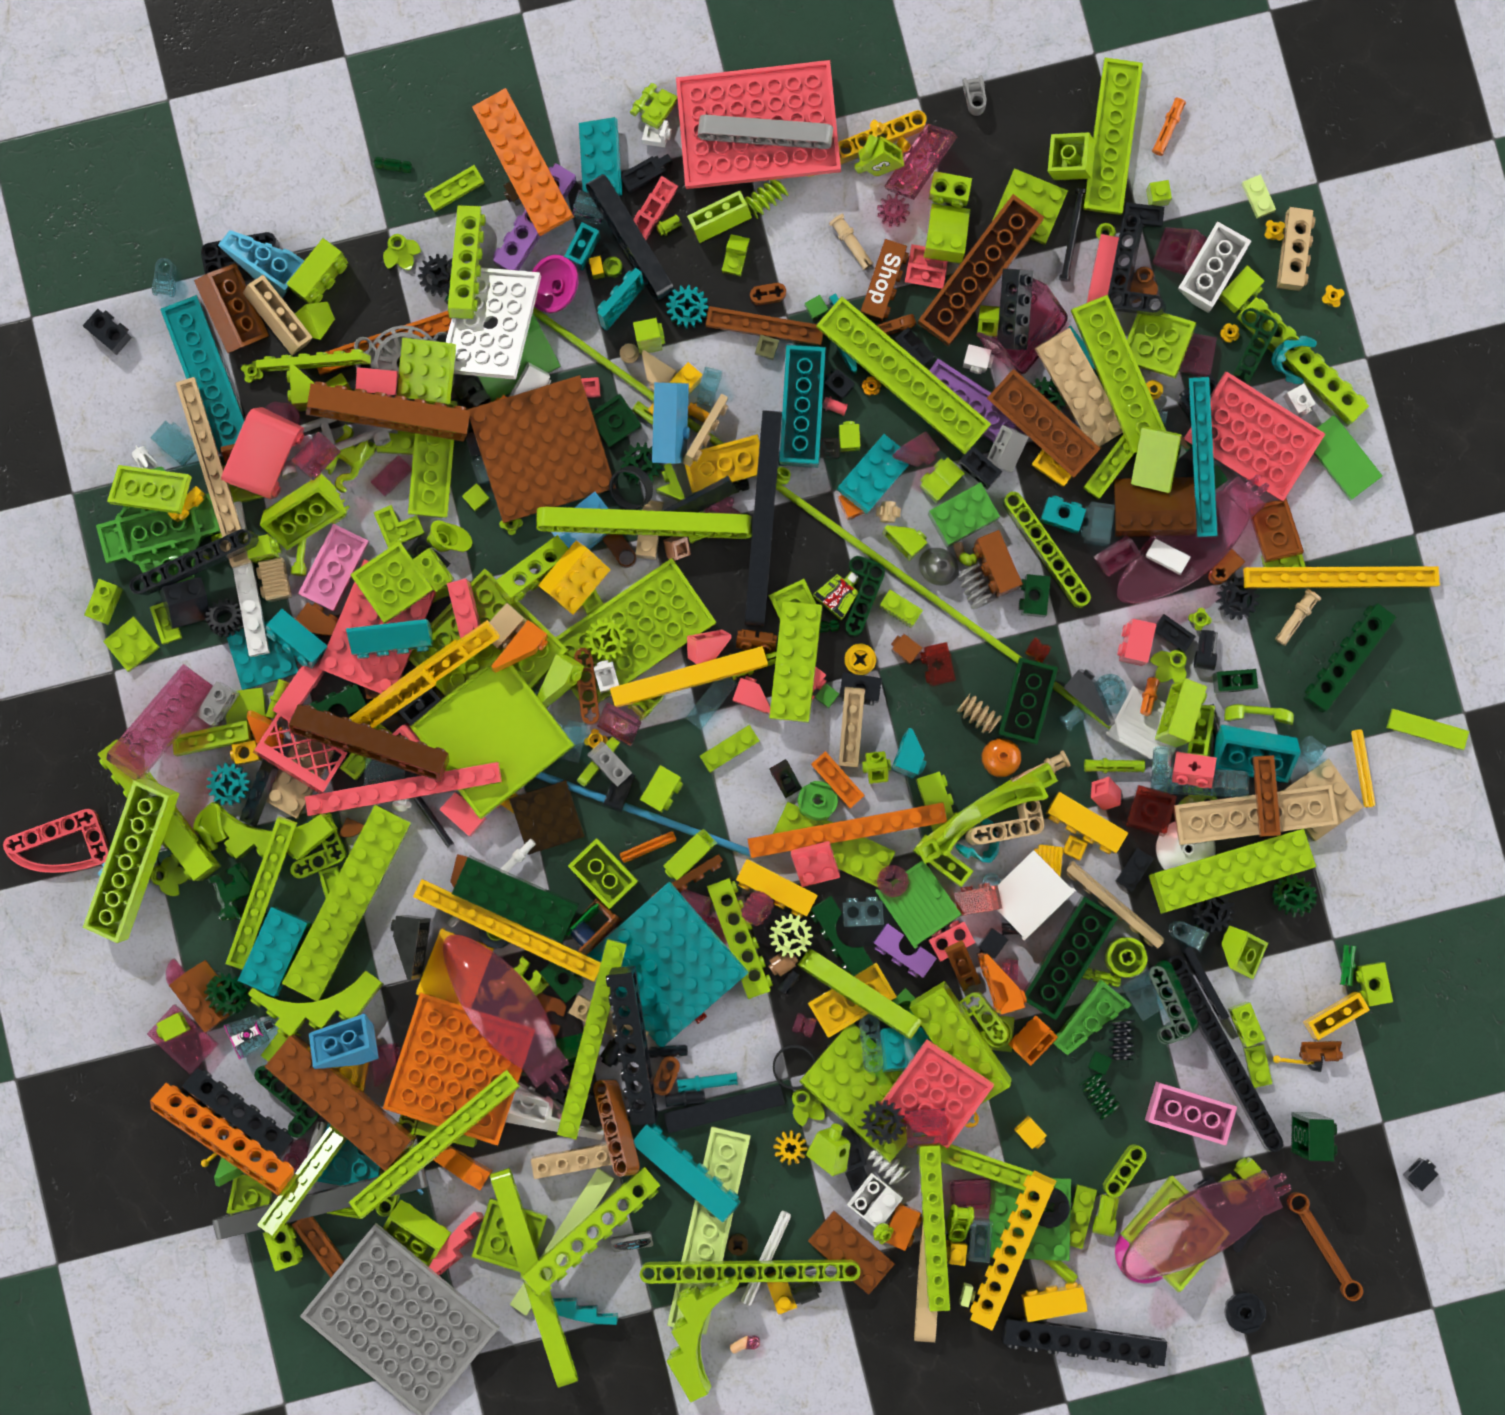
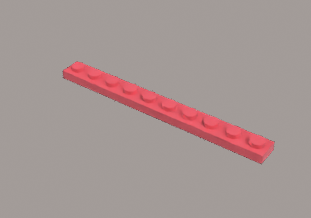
(402, 789)

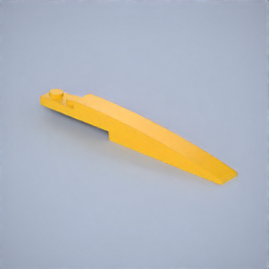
(425, 675)

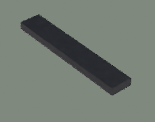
(724, 1108)

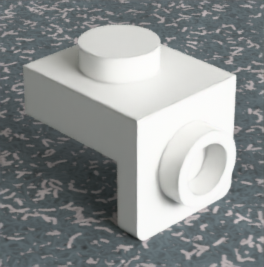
(655, 136)
(606, 676)

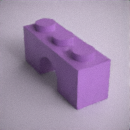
(918, 962)

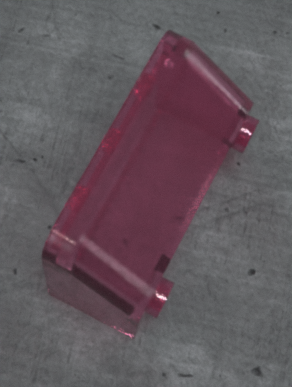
(1045, 322)

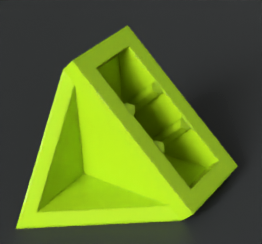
(316, 318)

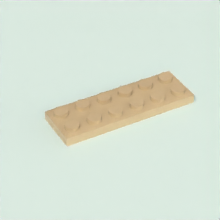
(1079, 387)

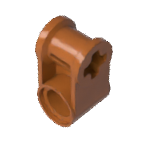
(1227, 567)

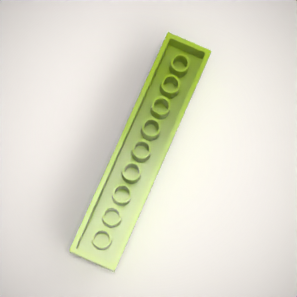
(346, 903)

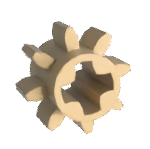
(888, 512)

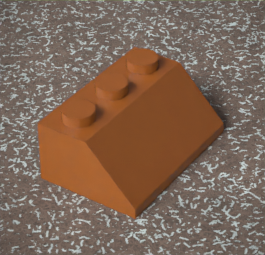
(190, 991)

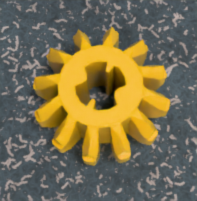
(793, 1141)

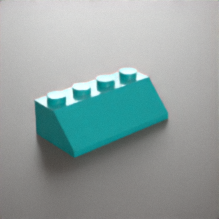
(390, 638)
(1237, 746)
(909, 756)

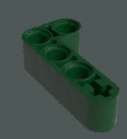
(1251, 350)
(869, 580)
(1169, 1001)
(286, 1097)

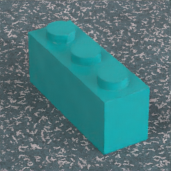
(295, 639)

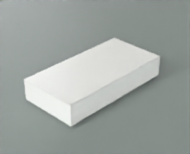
(1167, 556)

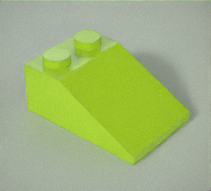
(947, 233)

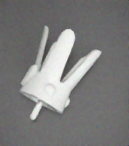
(139, 456)

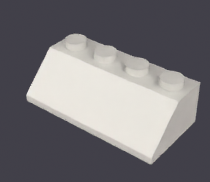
(1213, 266)

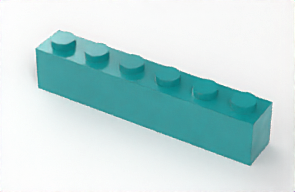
(686, 1172)

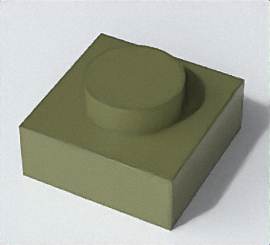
(766, 347)

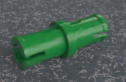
(1348, 965)

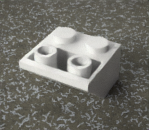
(875, 1200)

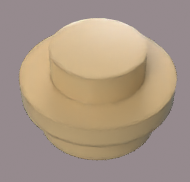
(629, 353)

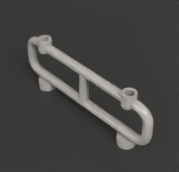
(379, 435)

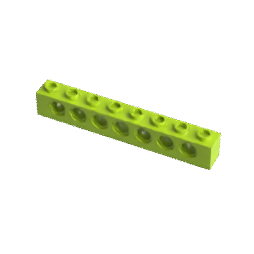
(1319, 386)
(934, 1227)
(532, 1276)

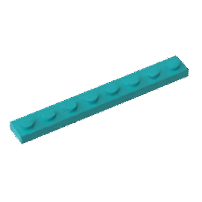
(1203, 456)

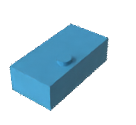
(670, 422)

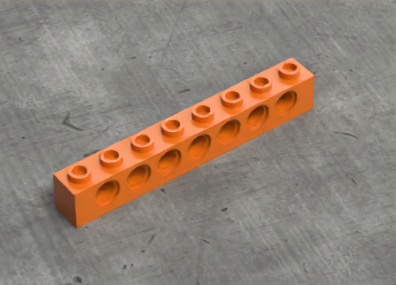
(170, 1095)

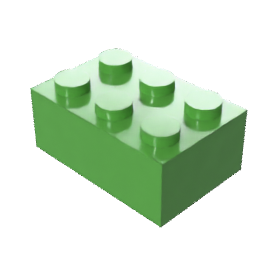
(963, 515)

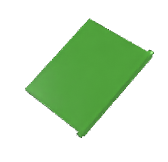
(922, 907)

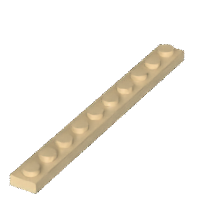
(210, 463)

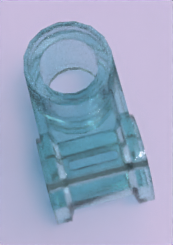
(164, 282)
(1190, 936)

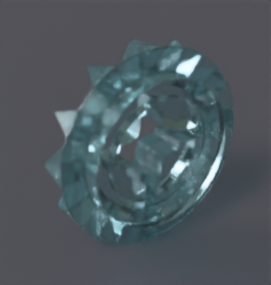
(1119, 691)

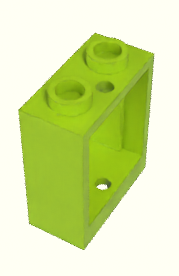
(689, 854)

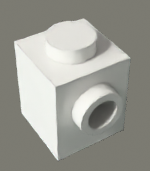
(977, 359)
(1299, 400)

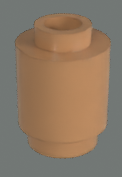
(781, 965)

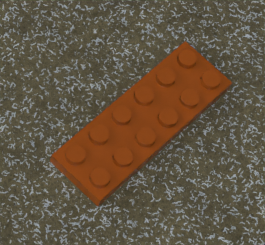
(1043, 423)

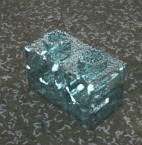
(862, 918)

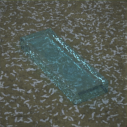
(711, 702)

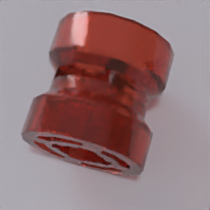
(1038, 650)

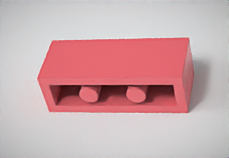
(463, 606)

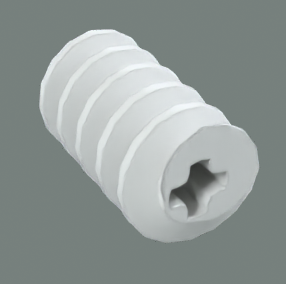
(892, 1169)

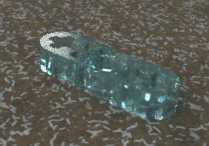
(877, 1037)

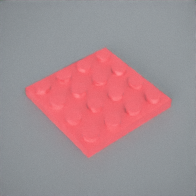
(939, 1081)

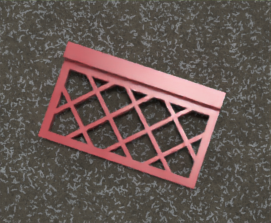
(292, 768)

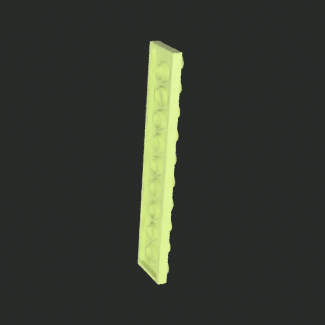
(706, 1233)

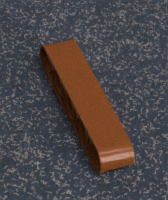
(616, 1127)

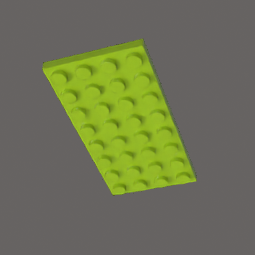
(657, 620)

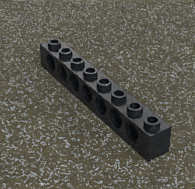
(627, 978)
(1155, 1357)

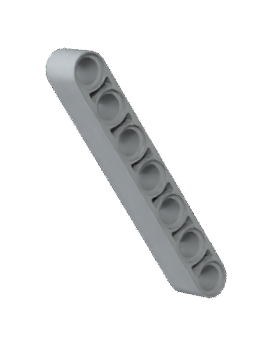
(765, 131)

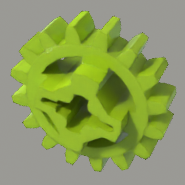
(598, 636)

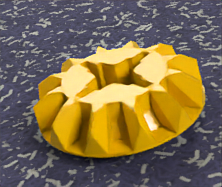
(860, 649)

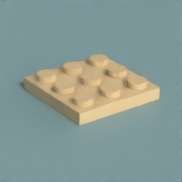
(1345, 800)

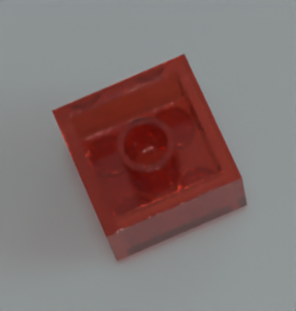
(1151, 810)

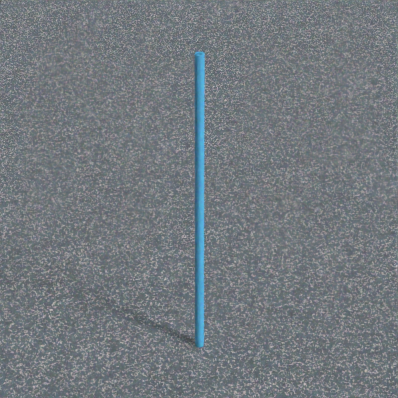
(646, 814)

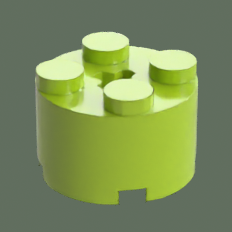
(1114, 959)

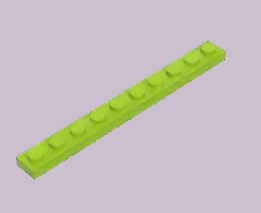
(590, 1043)
(434, 1144)

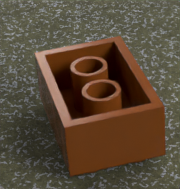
(997, 564)

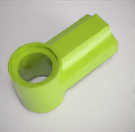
(1105, 1221)

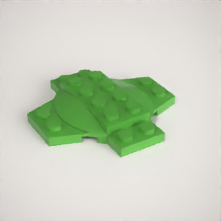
(154, 537)

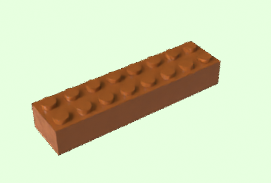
(980, 270)
(387, 412)
(341, 1103)

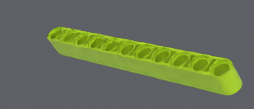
(644, 522)
(526, 1257)
(759, 1266)

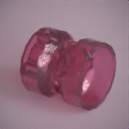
(808, 1027)

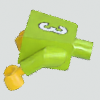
(879, 154)

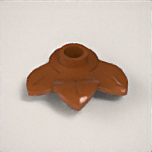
(1142, 286)

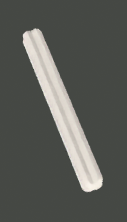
(767, 1254)

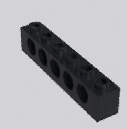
(199, 1079)

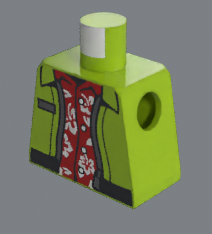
(838, 594)

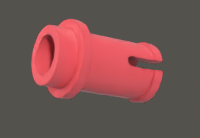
(834, 406)

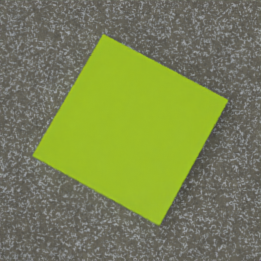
(494, 721)

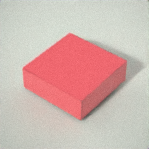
(591, 387)

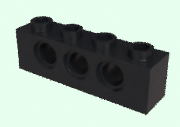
(1015, 308)

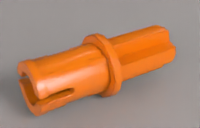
(1149, 696)

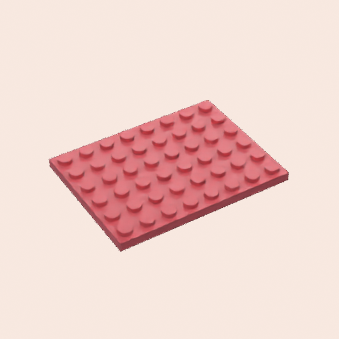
(775, 93)

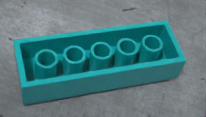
(802, 406)

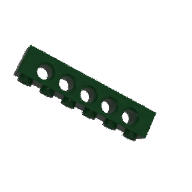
(1383, 620)

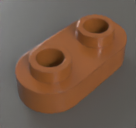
(666, 1075)

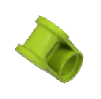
(646, 705)
(959, 1222)

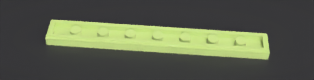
(581, 1209)

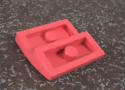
(924, 270)

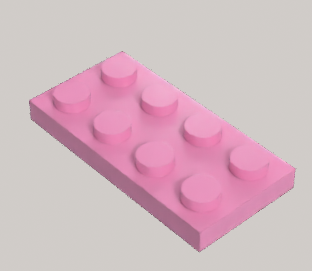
(333, 567)

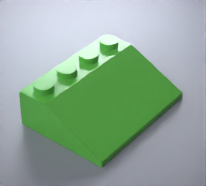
(535, 351)

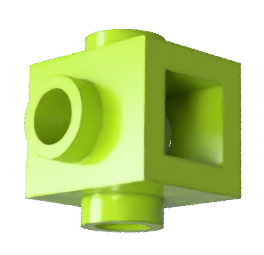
(876, 767)

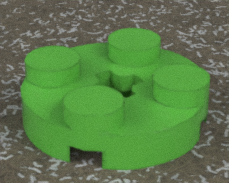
(809, 808)

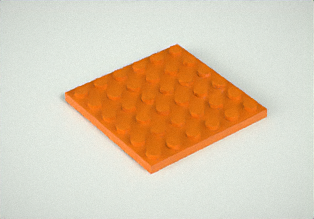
(445, 1067)

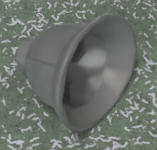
(938, 566)

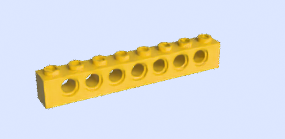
(987, 1315)

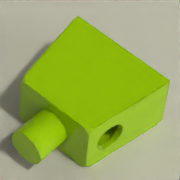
(830, 1150)

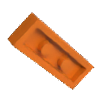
(837, 779)

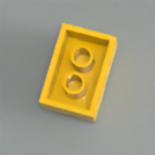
(574, 577)

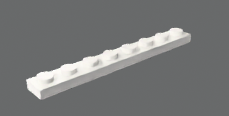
(250, 601)

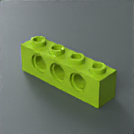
(506, 583)

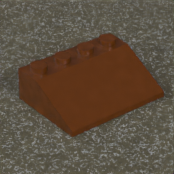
(1154, 512)

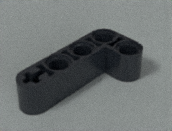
(222, 257)

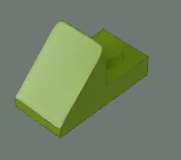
(735, 255)
(673, 489)

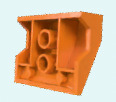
(1003, 991)

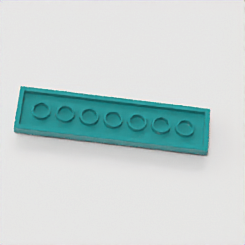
(202, 360)

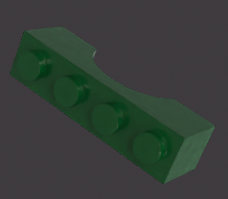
(854, 958)

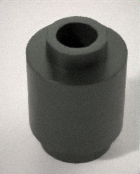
(806, 1292)

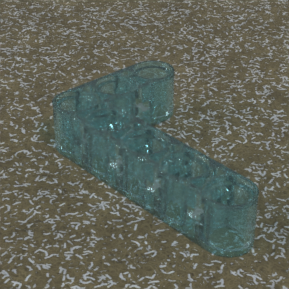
(1225, 782)

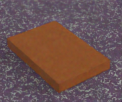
(1276, 531)

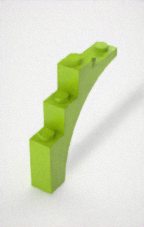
(246, 837)
(293, 1015)
(686, 1358)

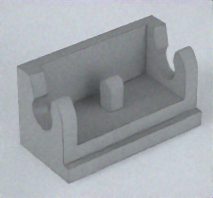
(1007, 448)

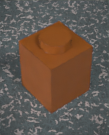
(905, 648)

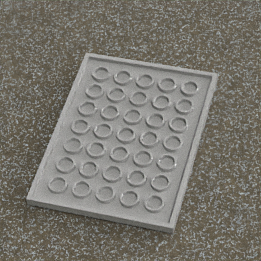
(399, 1321)

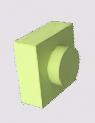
(967, 1295)

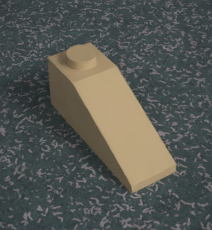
(648, 544)

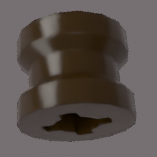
(738, 1240)

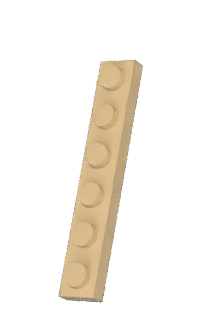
(1120, 910)

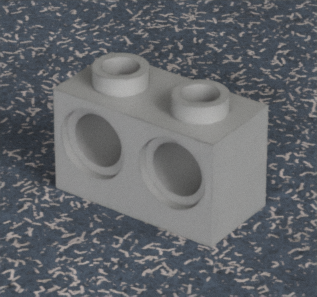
(217, 704)
(609, 763)

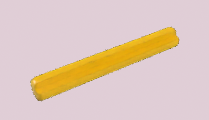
(1363, 768)

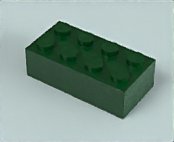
(1028, 700)
(1313, 1136)

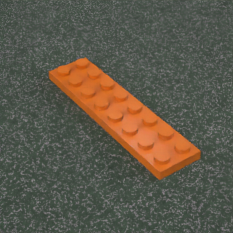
(523, 162)

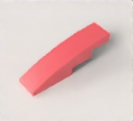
(655, 206)
(1102, 267)
(299, 689)
(450, 1251)

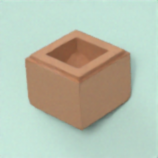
(677, 547)

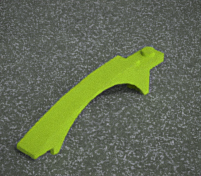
(1025, 789)

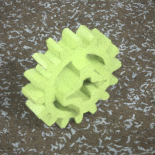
(794, 927)

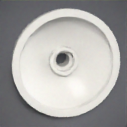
(1172, 854)

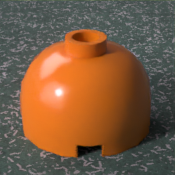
(1001, 757)

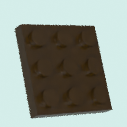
(547, 816)

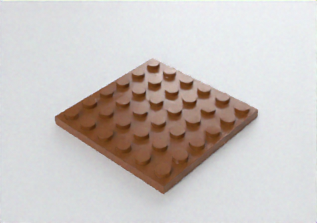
(541, 448)

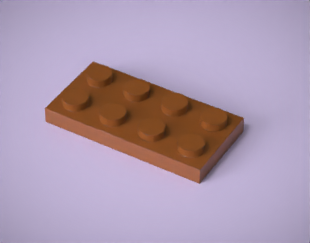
(841, 1241)

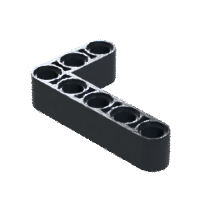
(1128, 272)

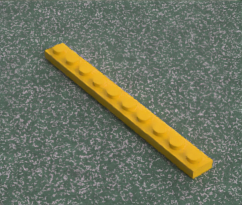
(1340, 577)
(508, 930)

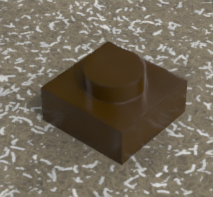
(511, 194)

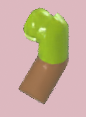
(963, 557)

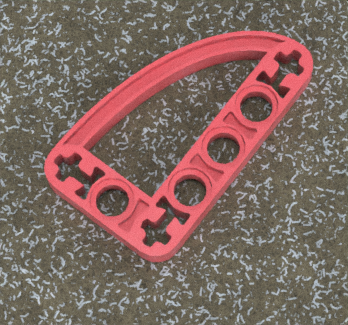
(61, 831)

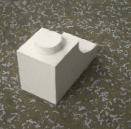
(530, 379)

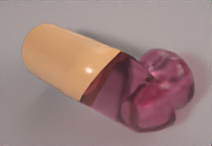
(745, 1343)

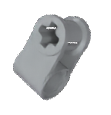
(975, 91)

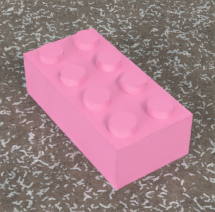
(1191, 1113)

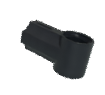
(1205, 656)

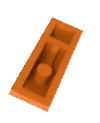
(522, 646)
(464, 1167)

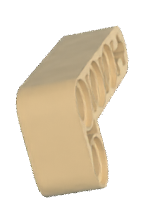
(1004, 828)

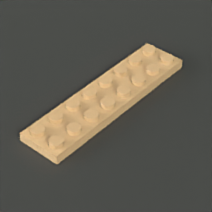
(1239, 818)

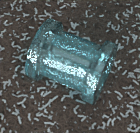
(1072, 718)

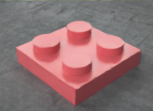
(815, 864)

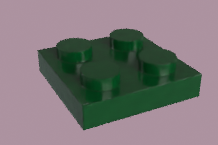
(615, 420)

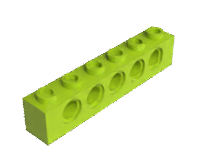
(466, 217)
(716, 892)

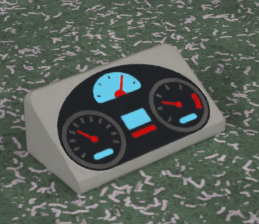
(632, 1241)

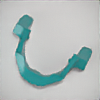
(1279, 356)
(989, 855)

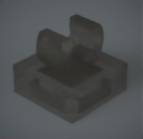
(829, 448)

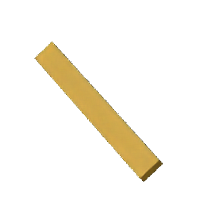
(688, 677)

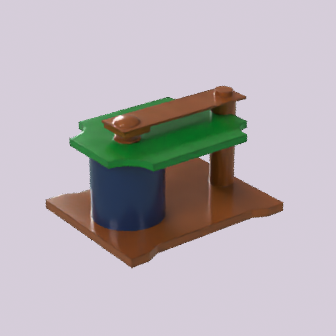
(584, 934)

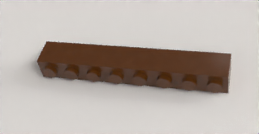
(369, 742)

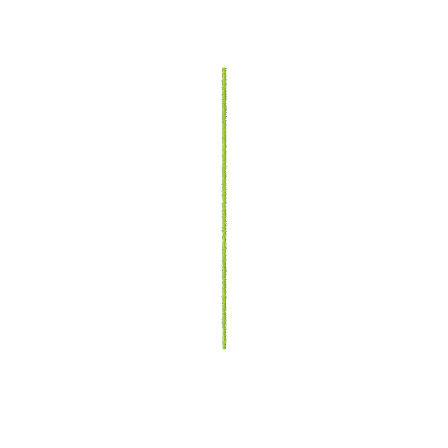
(817, 514)

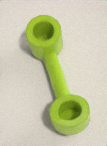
(1236, 712)

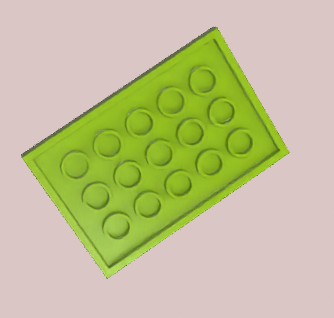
(848, 1089)

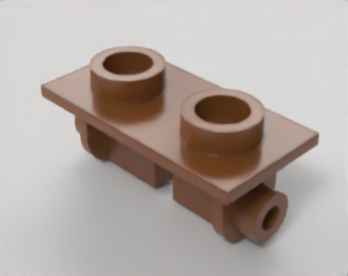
(746, 640)
(1313, 1051)

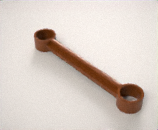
(1325, 1246)

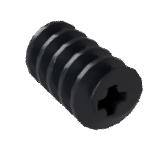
(1121, 1039)

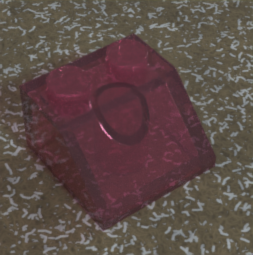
(1179, 249)

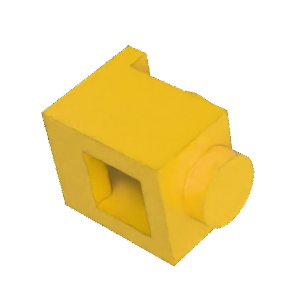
(956, 1252)

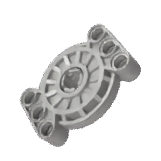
(389, 350)

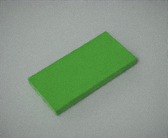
(1345, 459)

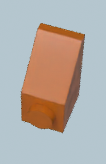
(259, 725)

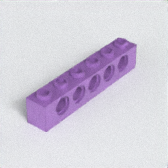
(502, 259)

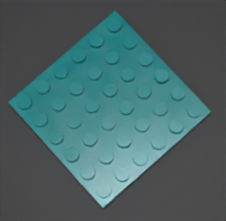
(677, 963)

